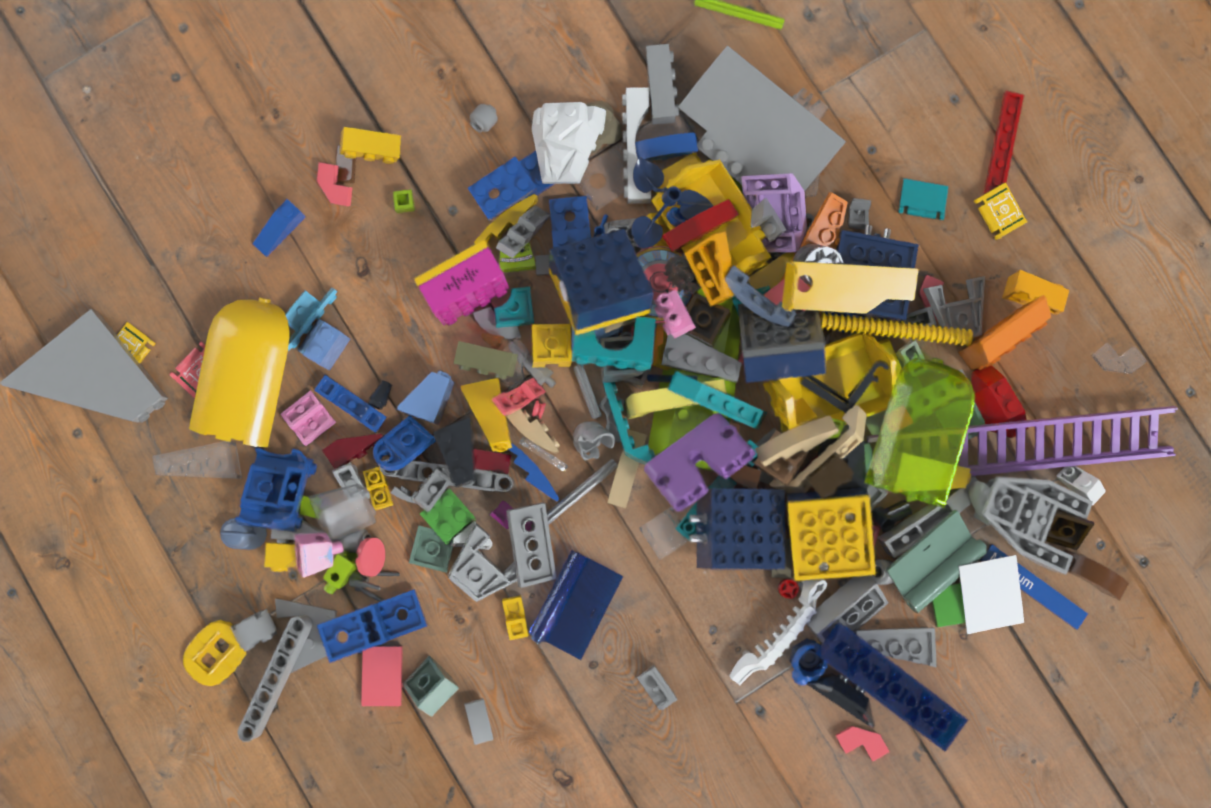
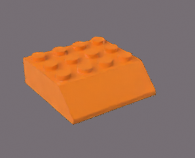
(1006, 334)

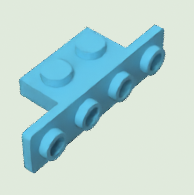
(304, 312)

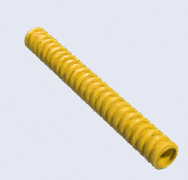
(896, 329)

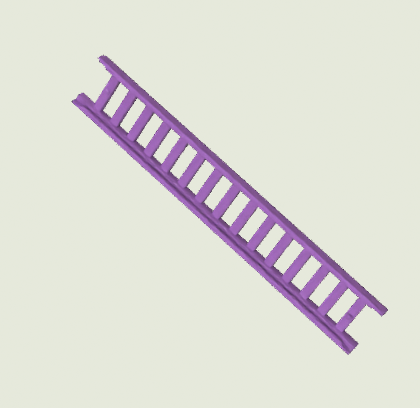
(1058, 459)

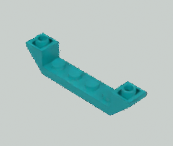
(717, 400)
(640, 454)
(688, 528)

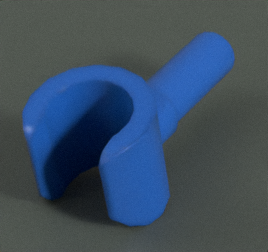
(599, 230)

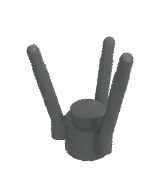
(360, 582)

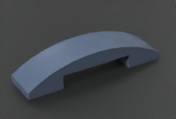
(756, 301)

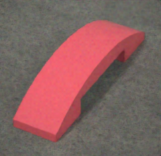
(518, 397)

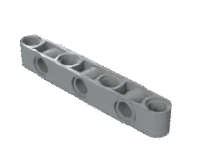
(484, 479)

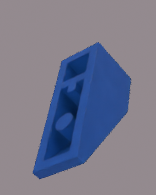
(278, 227)

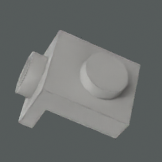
(858, 213)

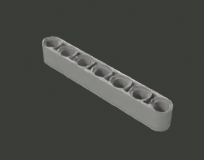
(268, 684)

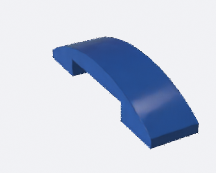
(350, 403)

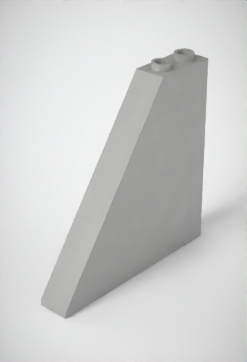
(90, 370)

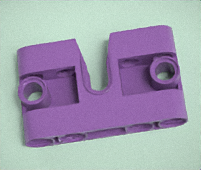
(675, 467)

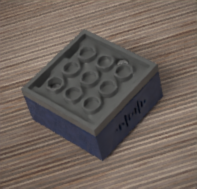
(779, 350)

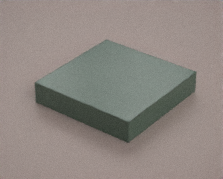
(430, 550)

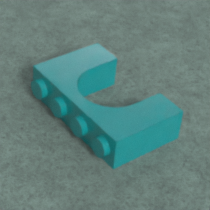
(636, 355)

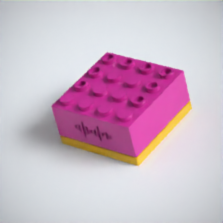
(463, 283)

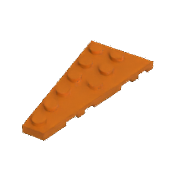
(826, 225)

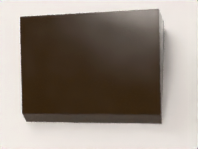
(1068, 530)

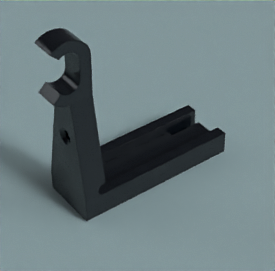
(836, 398)

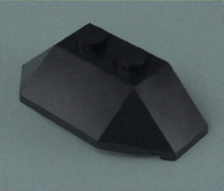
(845, 696)

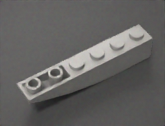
(916, 526)

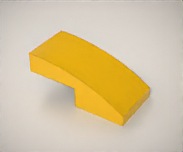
(515, 617)

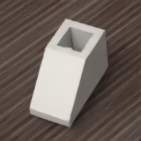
(1081, 483)

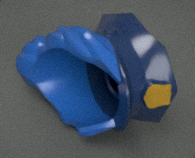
(806, 663)

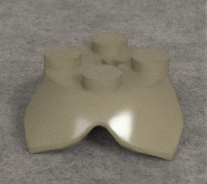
(612, 129)

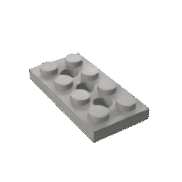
(520, 538)

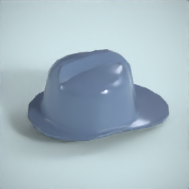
(242, 536)

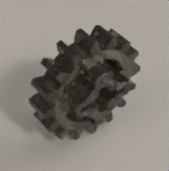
(681, 275)

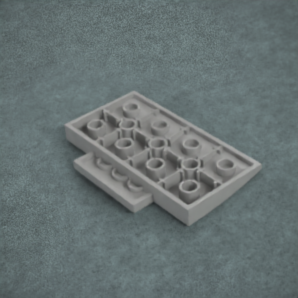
(757, 124)

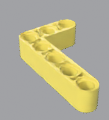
(662, 399)

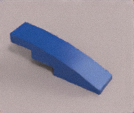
(535, 475)

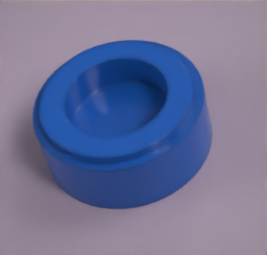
(675, 217)

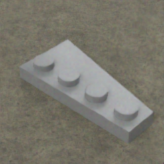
(696, 357)

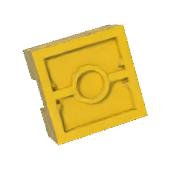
(551, 345)

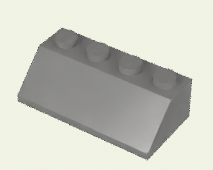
(850, 605)

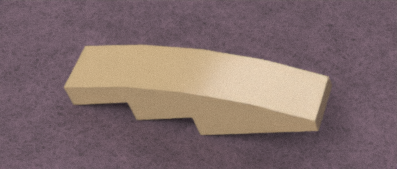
(798, 438)
(625, 474)

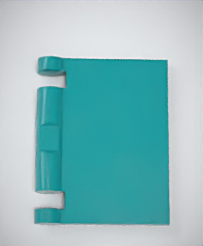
(923, 199)

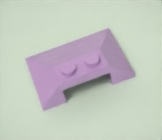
(787, 200)

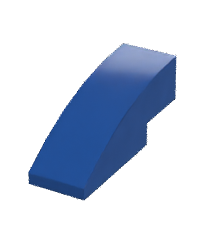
(667, 147)

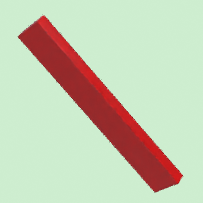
(1004, 140)

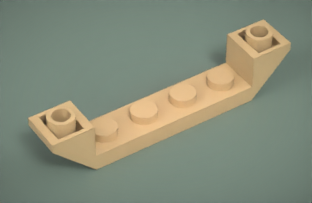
(844, 445)

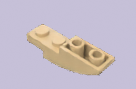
(533, 431)

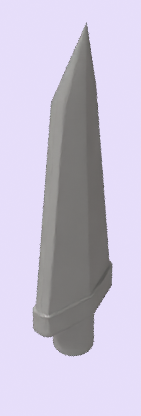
(540, 374)

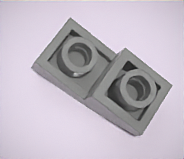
(404, 494)
(478, 721)

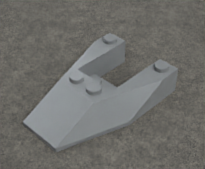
(1024, 513)

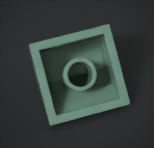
(430, 686)

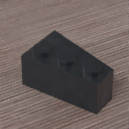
(458, 451)

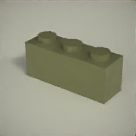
(485, 360)

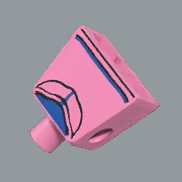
(315, 552)

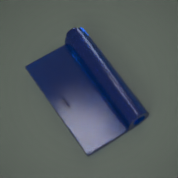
(571, 603)

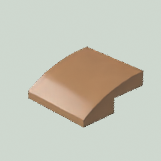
(782, 469)

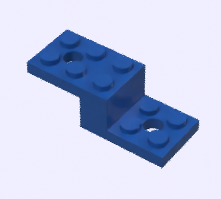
(513, 180)
(569, 232)
(372, 625)

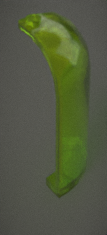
(923, 432)

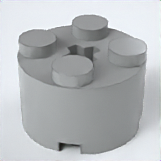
(254, 628)

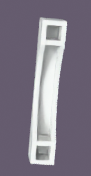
(637, 107)

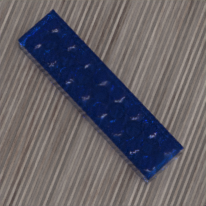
(891, 686)

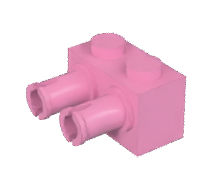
(674, 314)

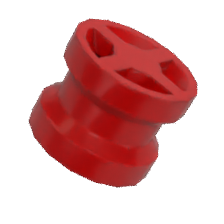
(790, 590)

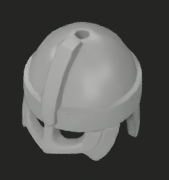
(589, 436)

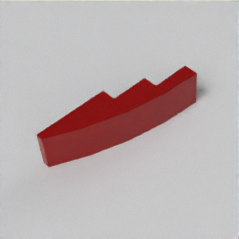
(700, 225)

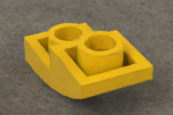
(378, 488)

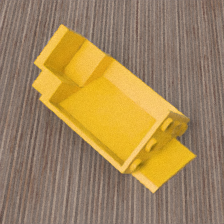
(717, 185)
(845, 366)

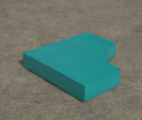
(516, 310)

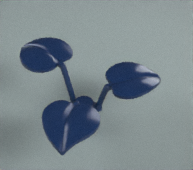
(649, 177)

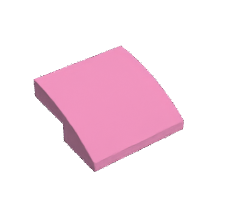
(308, 418)

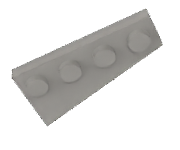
(903, 643)

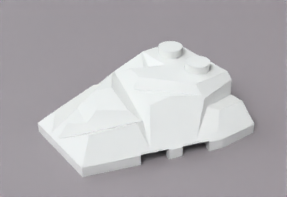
(564, 139)

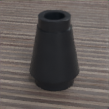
(380, 396)

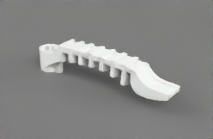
(749, 663)

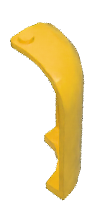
(241, 372)

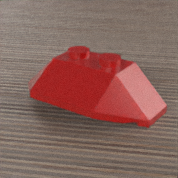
(996, 399)

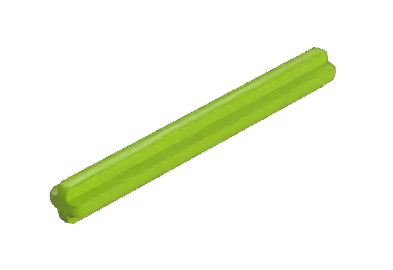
(741, 12)

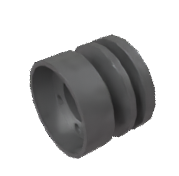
(816, 254)

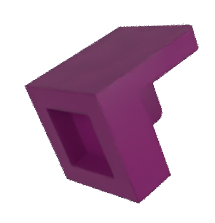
(500, 514)

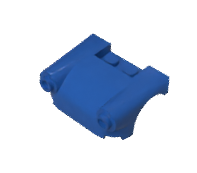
(275, 490)

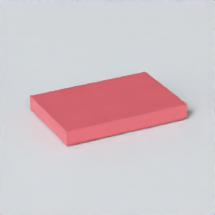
(382, 676)

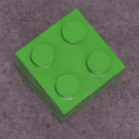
(448, 517)

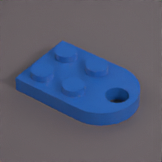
(402, 444)

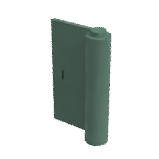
(935, 561)

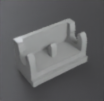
(657, 688)

